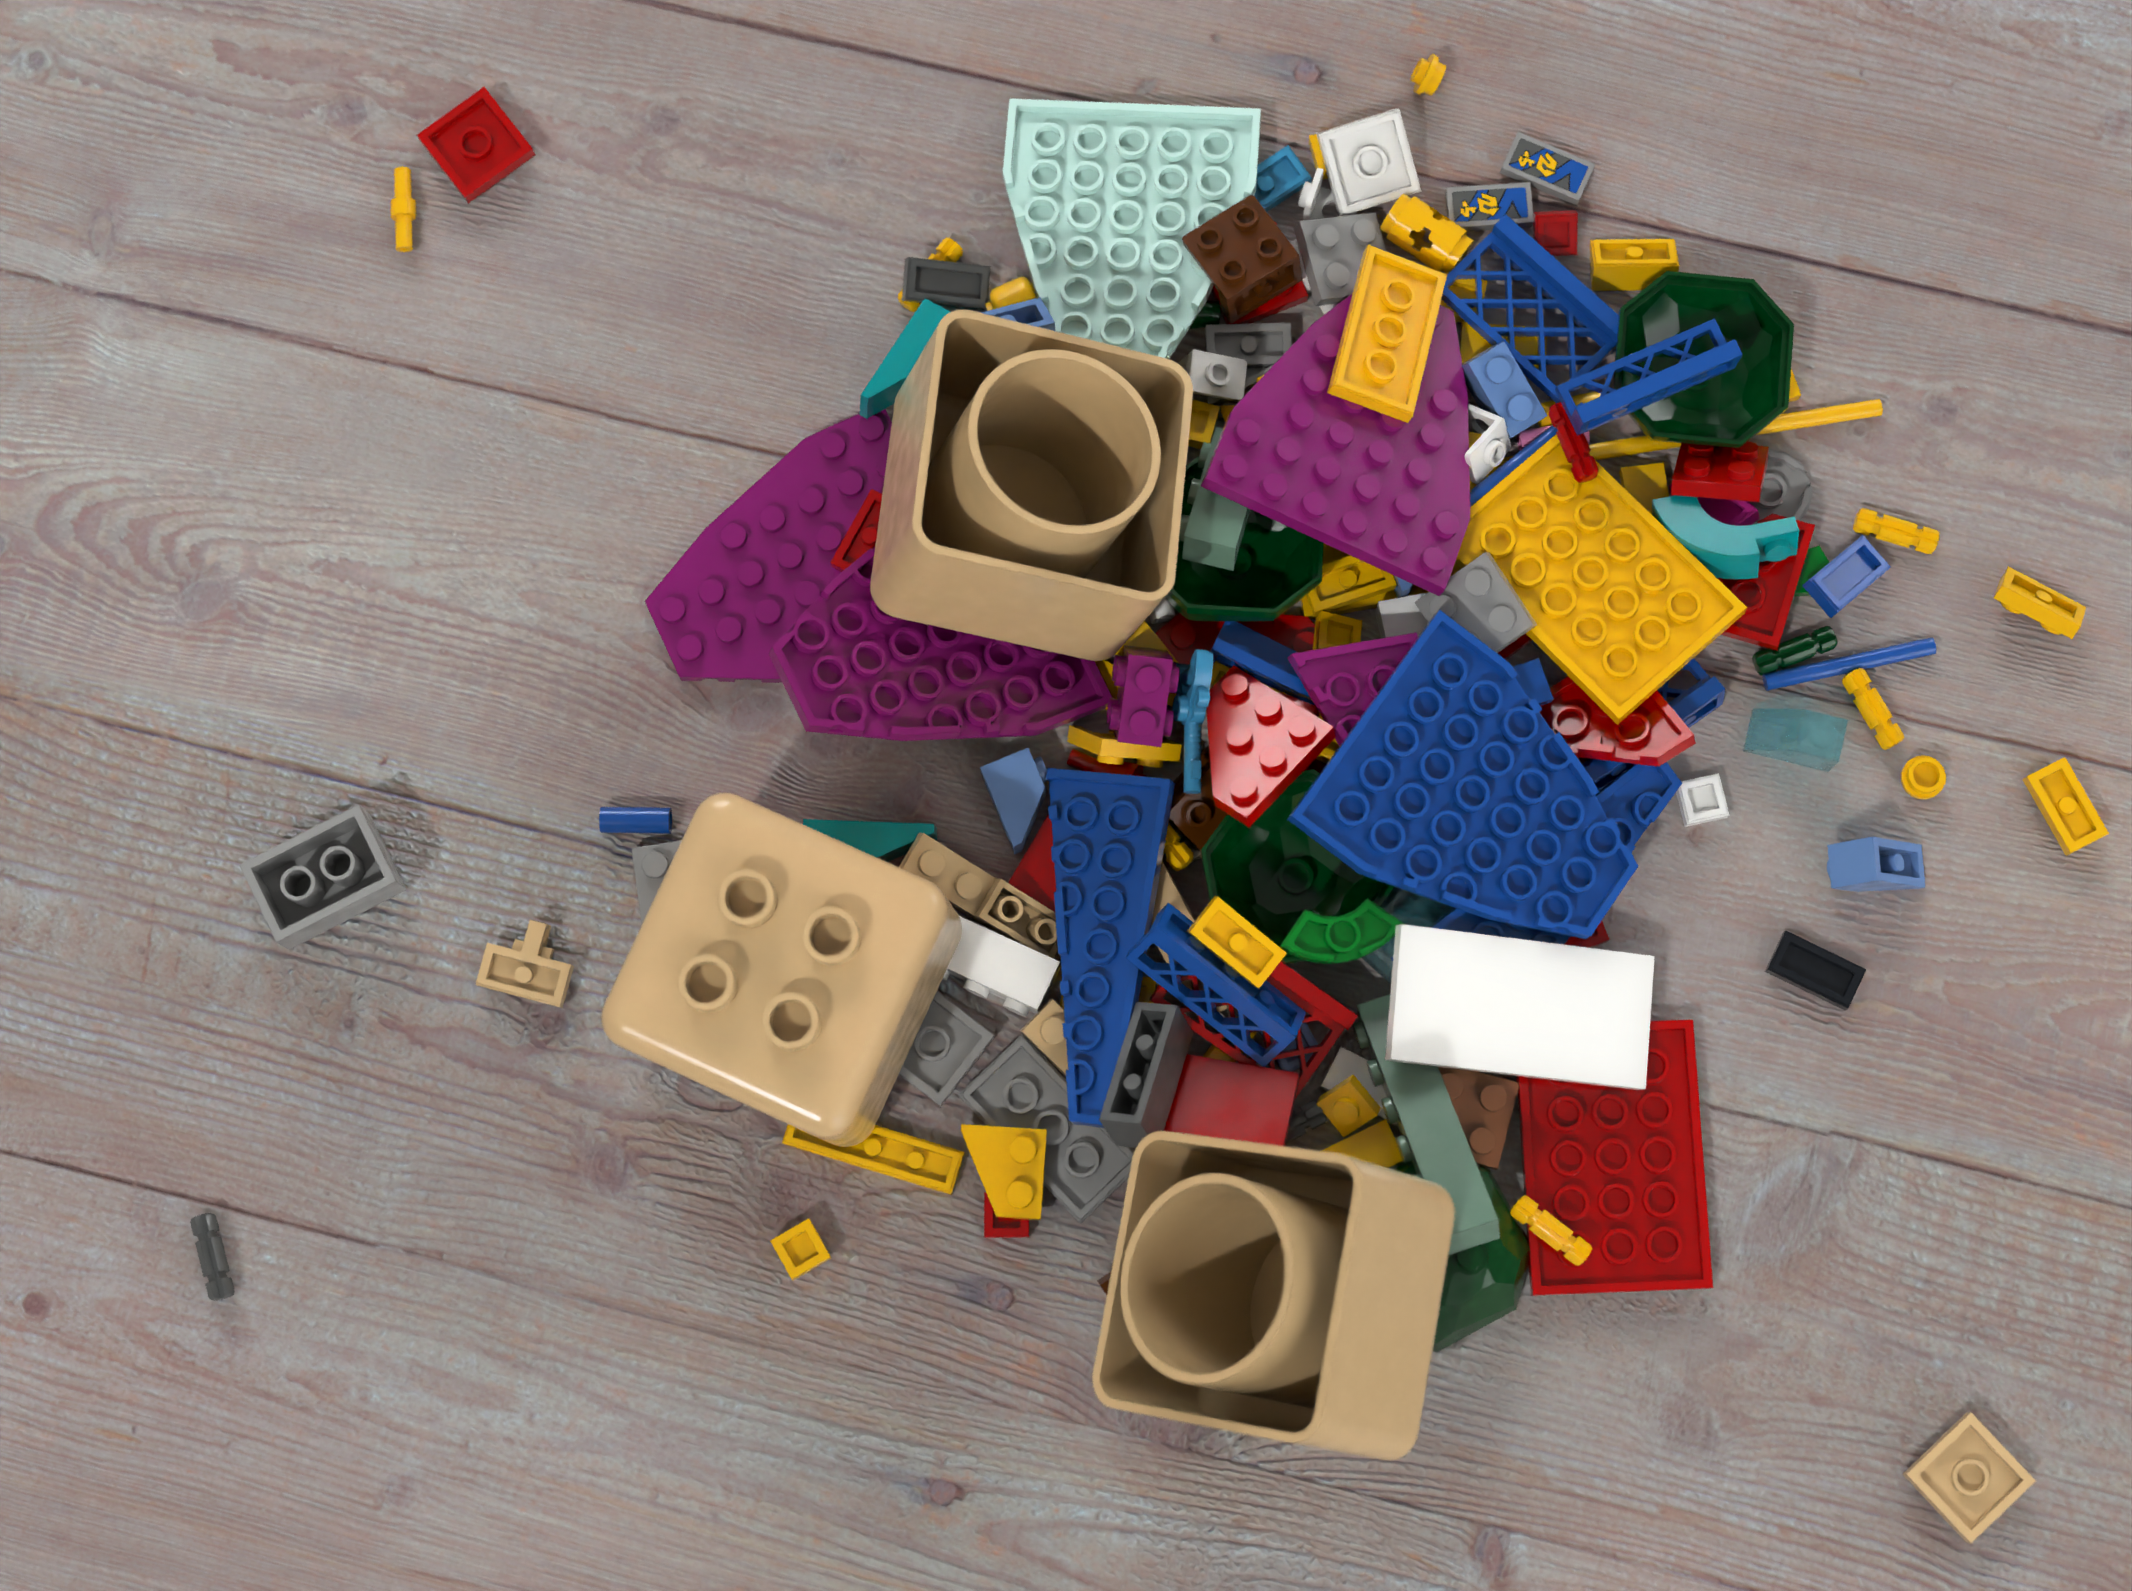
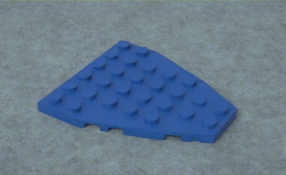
(1468, 795)

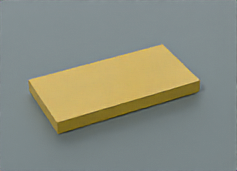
(1387, 334)

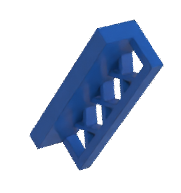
(1651, 385)
(1259, 658)
(1257, 1007)

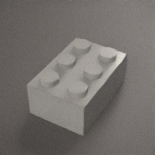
(322, 877)

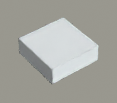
(1702, 800)

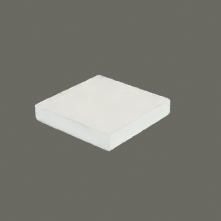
(1368, 162)

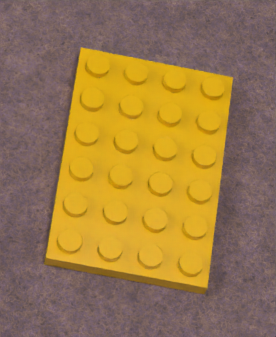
(1600, 577)

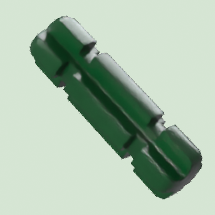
(1795, 650)

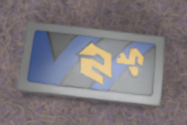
(1547, 168)
(1484, 205)

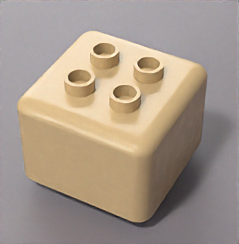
(1032, 487)
(783, 969)
(1275, 1293)

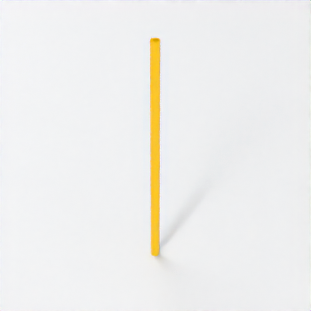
(1784, 422)

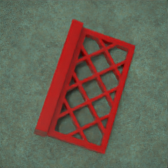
(1301, 992)

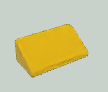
(1630, 263)

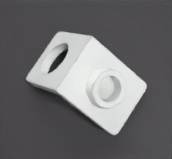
(1315, 198)
(1216, 374)
(1491, 445)

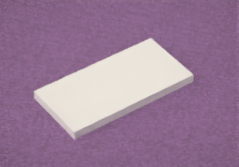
(1519, 1007)

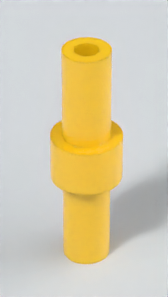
(403, 209)

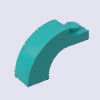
(1726, 548)

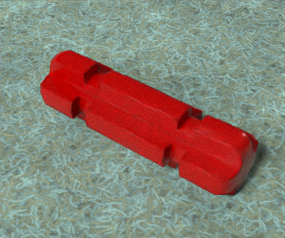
(1574, 447)

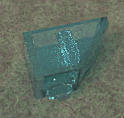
(1796, 737)

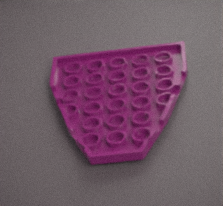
(1351, 473)
(768, 555)
(913, 681)

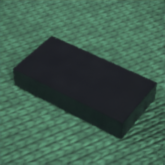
(1815, 970)

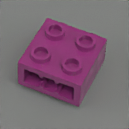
(1141, 706)

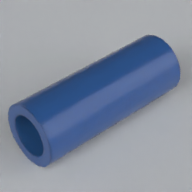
(635, 820)

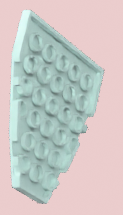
(1106, 208)

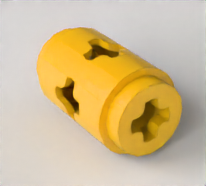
(1406, 230)

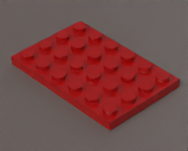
(1621, 1175)

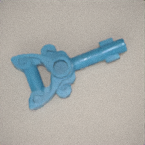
(1190, 708)

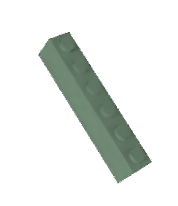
(1428, 1129)

